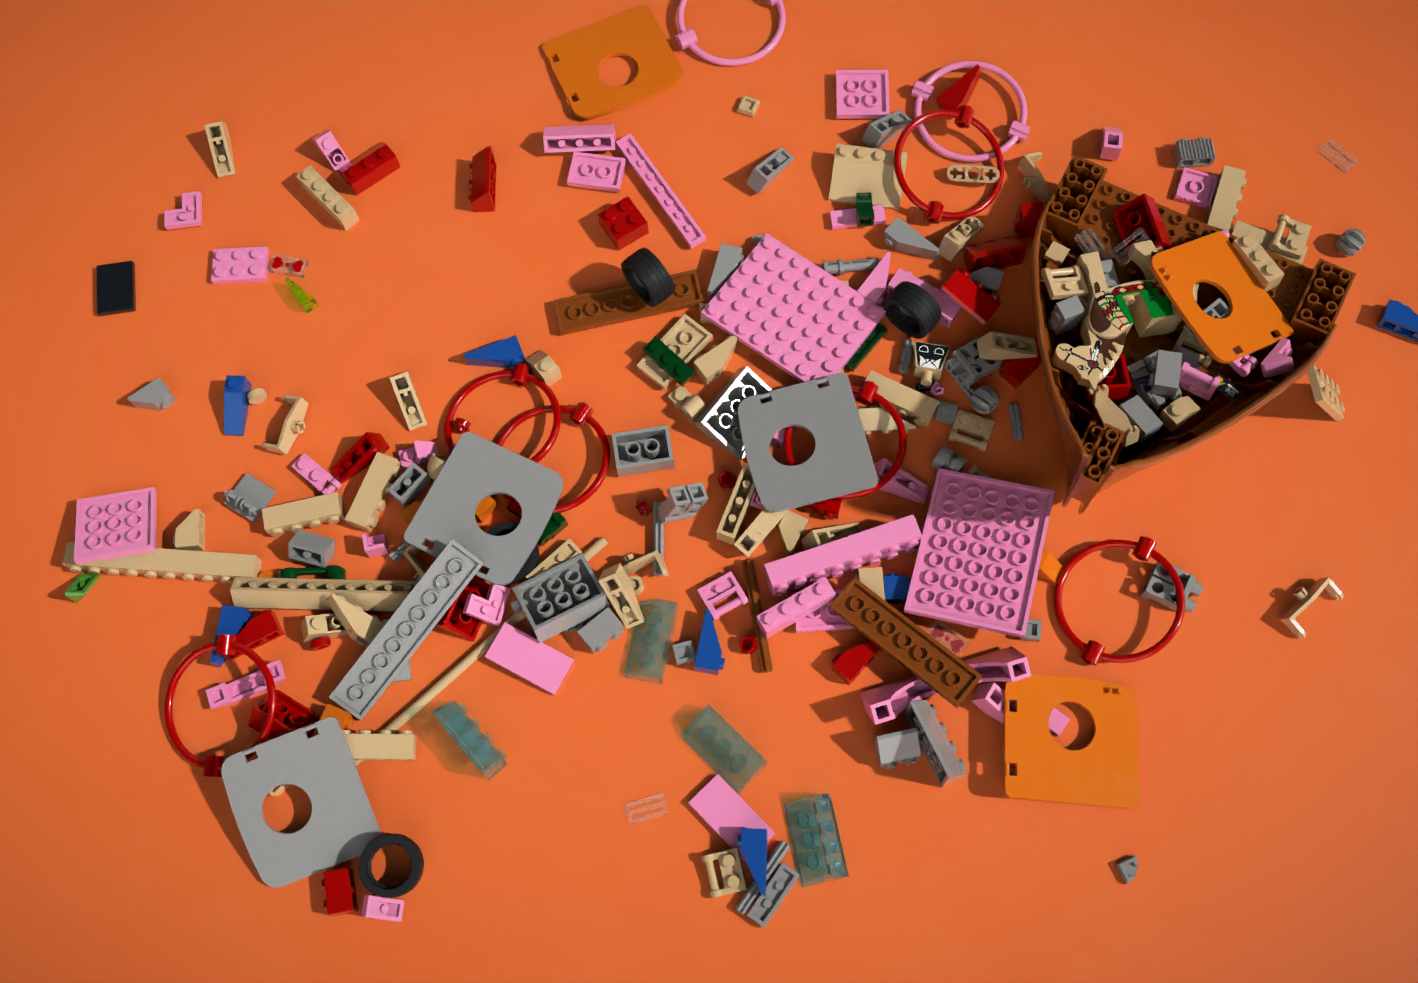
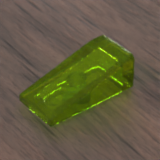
(305, 299)

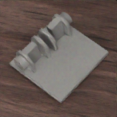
(249, 497)

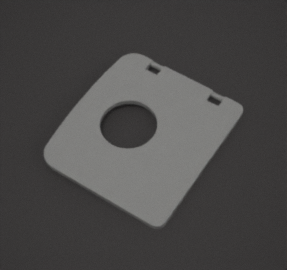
(841, 452)
(469, 476)
(341, 812)

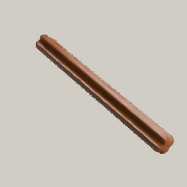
(756, 609)

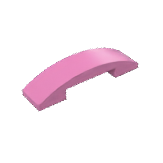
(243, 688)

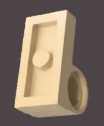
(689, 405)

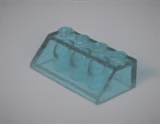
(652, 641)
(471, 739)
(723, 749)
(816, 840)

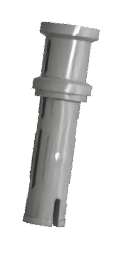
(841, 266)

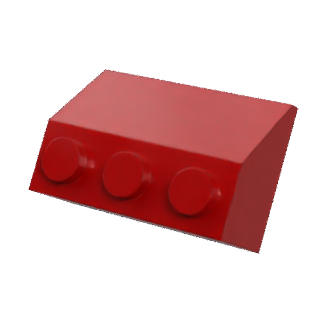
(369, 167)
(483, 181)
(1141, 213)
(995, 254)
(971, 295)
(459, 623)
(289, 716)

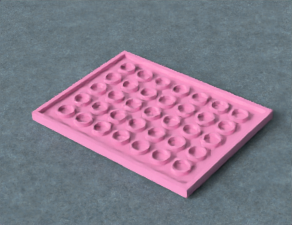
(793, 312)
(980, 552)

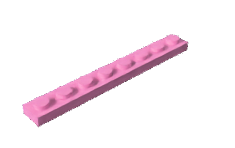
(661, 191)

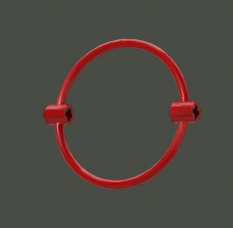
(934, 209)
(519, 377)
(865, 396)
(579, 415)
(1143, 551)
(225, 645)

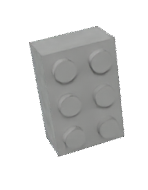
(643, 450)

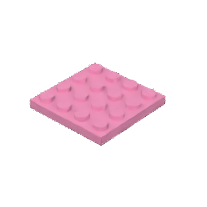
(115, 525)

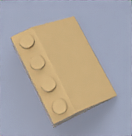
(866, 170)

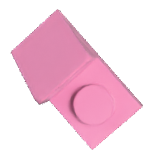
(1278, 360)
(418, 454)
(382, 908)

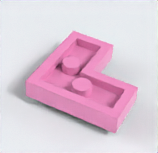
(188, 216)
(489, 609)

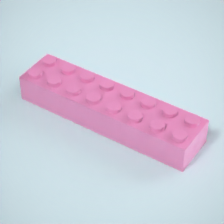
(842, 556)

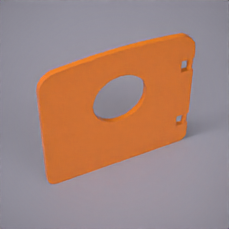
(624, 34)
(1252, 310)
(1098, 775)

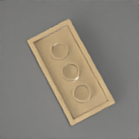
(685, 340)
(1326, 393)

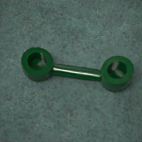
(331, 572)

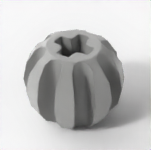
(1350, 242)
(984, 399)

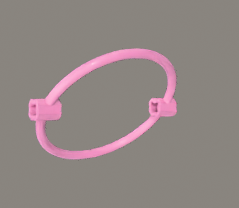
(688, 38)
(1017, 131)

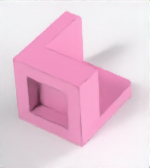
(375, 545)

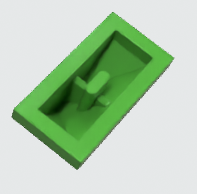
(81, 586)

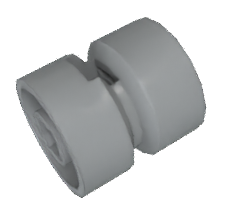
(947, 460)

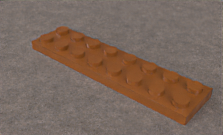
(623, 304)
(905, 642)

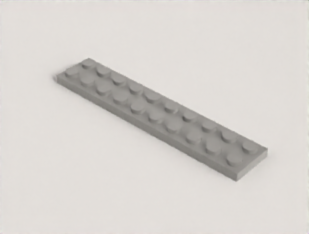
(406, 629)

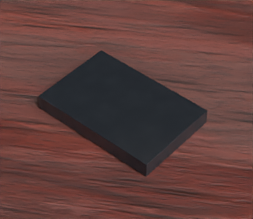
(116, 288)

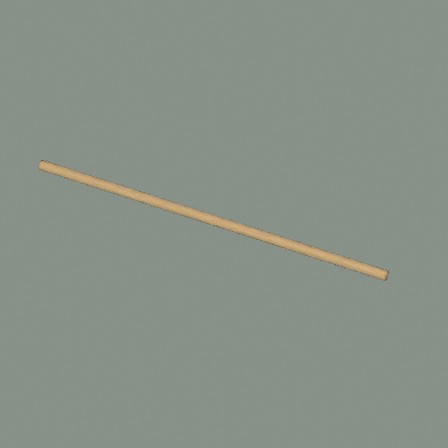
(469, 659)

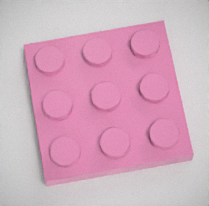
(862, 94)

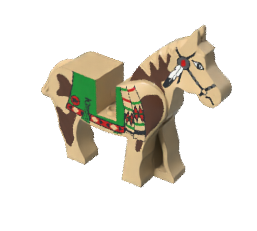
(1112, 314)

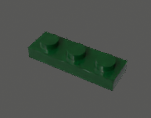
(867, 346)
(669, 361)

